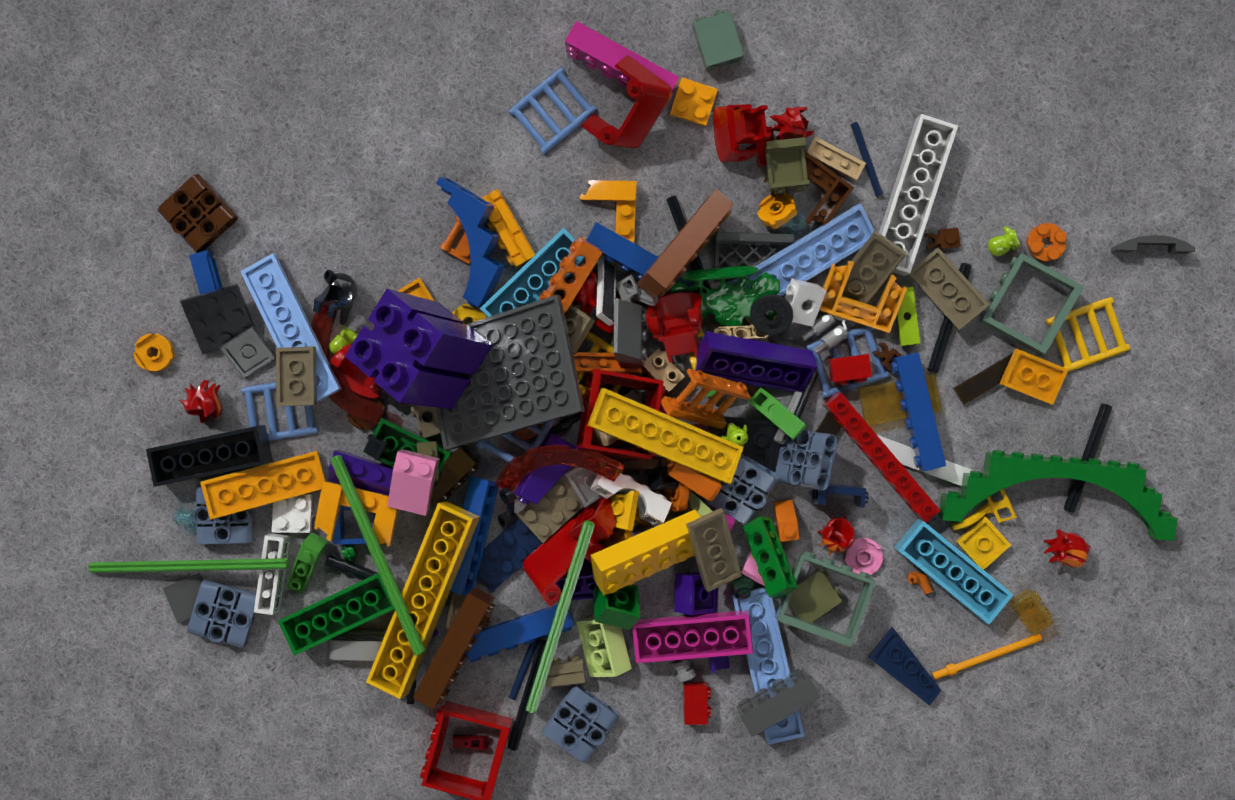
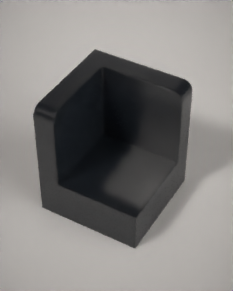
(376, 447)
(661, 480)

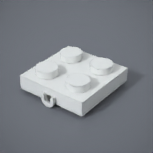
(293, 514)

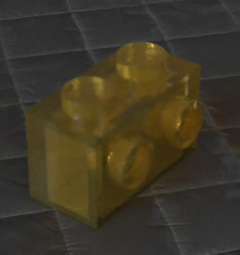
(1031, 612)

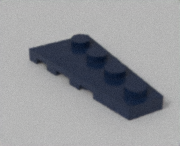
(899, 661)

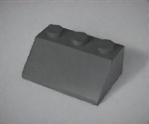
(629, 334)

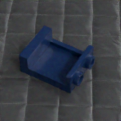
(860, 494)

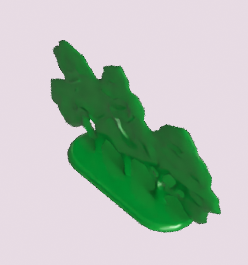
(729, 301)

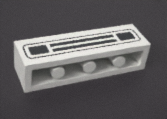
(271, 581)

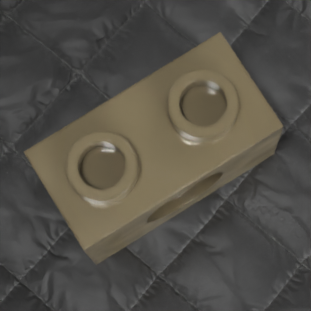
(425, 428)

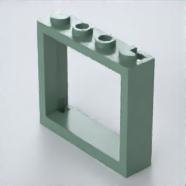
(1058, 320)
(847, 638)

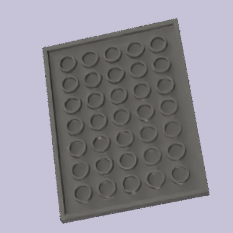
(521, 381)

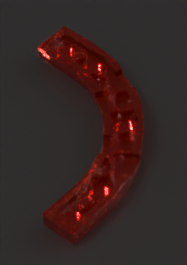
(344, 398)
(557, 455)

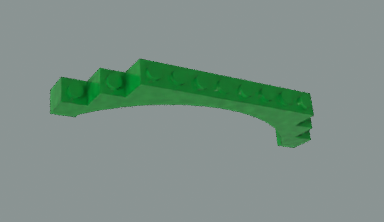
(1009, 469)

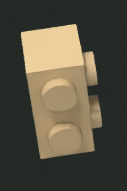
(659, 368)

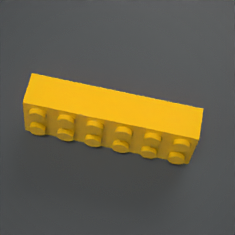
(643, 554)

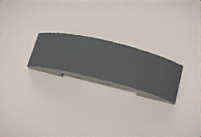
(1174, 245)

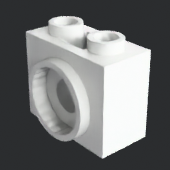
(800, 292)

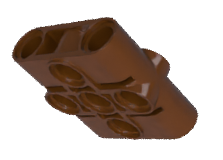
(198, 199)

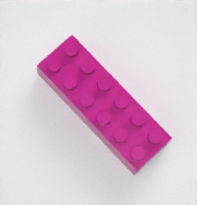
(604, 53)
(692, 636)

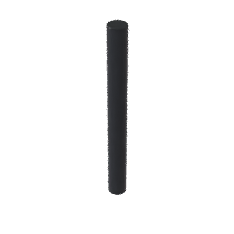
(803, 400)

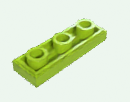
(908, 329)

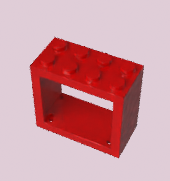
(654, 392)
(455, 783)

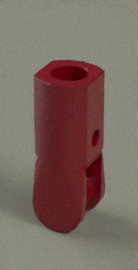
(466, 742)

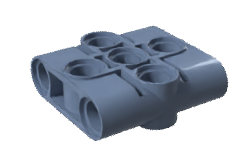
(807, 460)
(759, 483)
(213, 533)
(215, 597)
(599, 720)

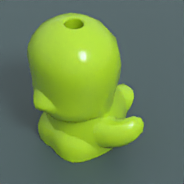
(1001, 244)
(345, 338)
(735, 431)

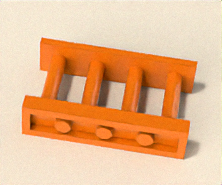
(704, 413)

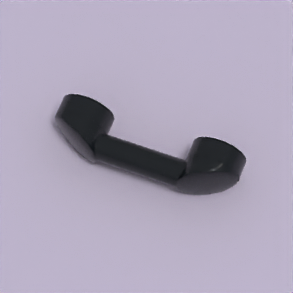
(508, 517)

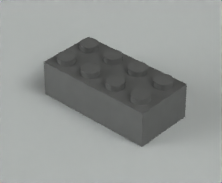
(777, 701)

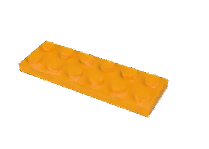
(263, 485)

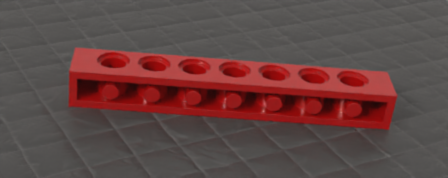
(881, 457)

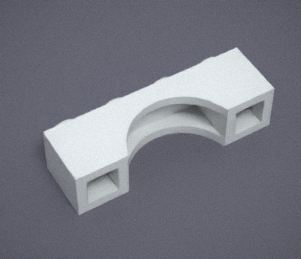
(652, 506)

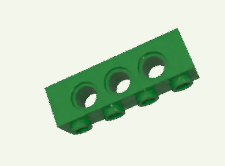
(770, 557)

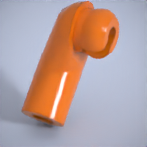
(920, 579)

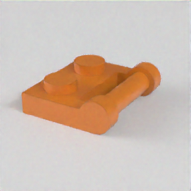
(462, 251)

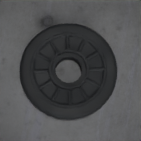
(777, 304)

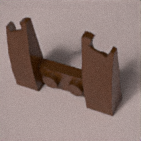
(835, 190)

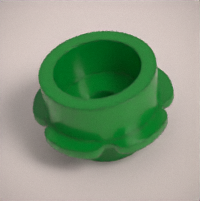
(348, 552)

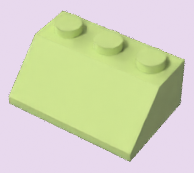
(603, 648)

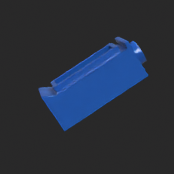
(205, 271)

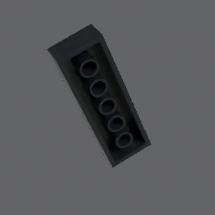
(209, 455)

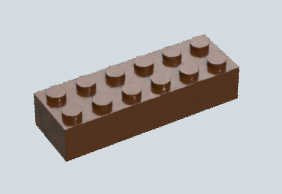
(453, 649)

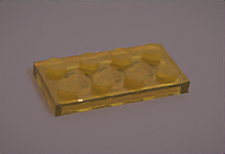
(882, 401)

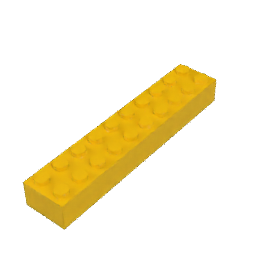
(424, 597)

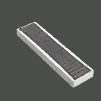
(606, 291)

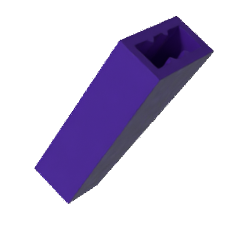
(540, 481)

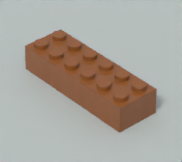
(686, 245)

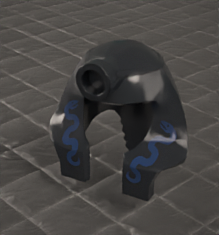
(339, 288)

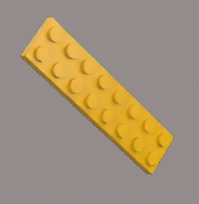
(665, 436)

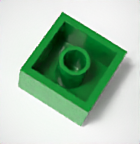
(617, 608)

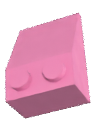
(412, 481)

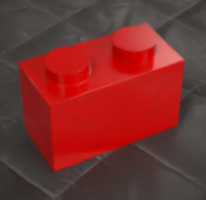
(849, 368)
(695, 703)

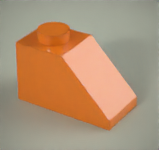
(786, 520)

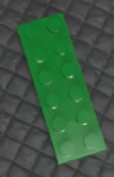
(336, 614)

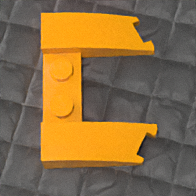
(625, 195)
(877, 317)
(333, 497)

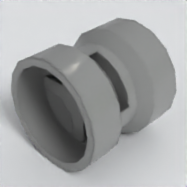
(684, 669)

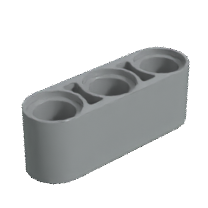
(354, 649)

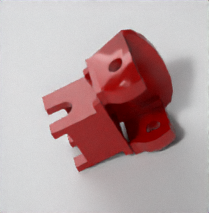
(738, 126)
(679, 319)
(354, 377)

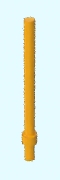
(952, 669)

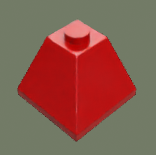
(601, 515)

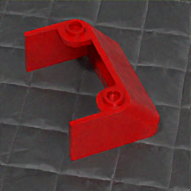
(651, 98)

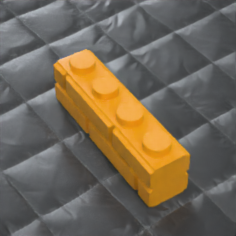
(507, 228)

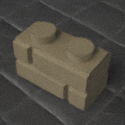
(566, 672)

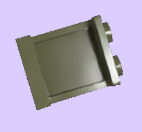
(786, 165)
(814, 596)

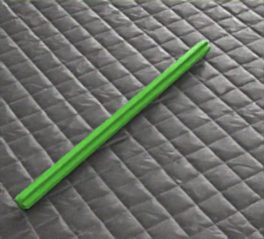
(377, 555)
(189, 565)
(560, 616)

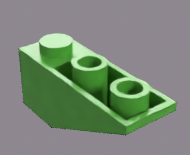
(777, 413)
(306, 562)

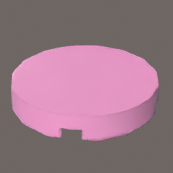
(858, 554)

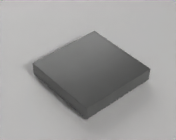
(248, 352)
(183, 597)

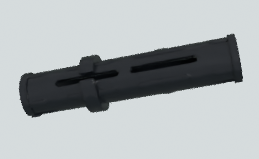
(348, 567)

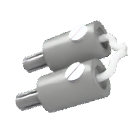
(832, 338)

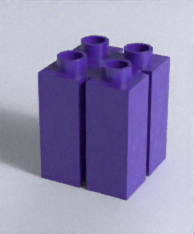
(418, 350)

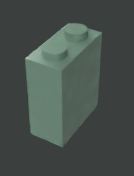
(717, 40)

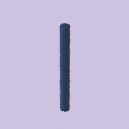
(866, 158)
(523, 669)

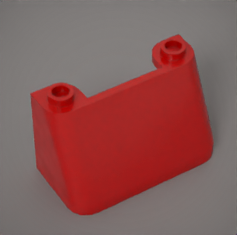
(552, 561)

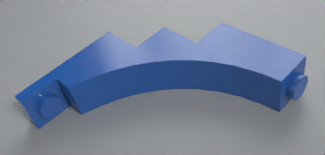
(473, 214)

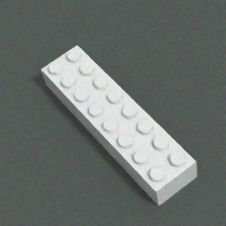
(917, 186)

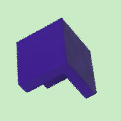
(719, 663)

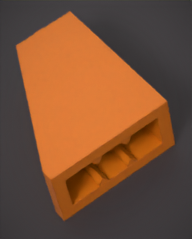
(696, 481)

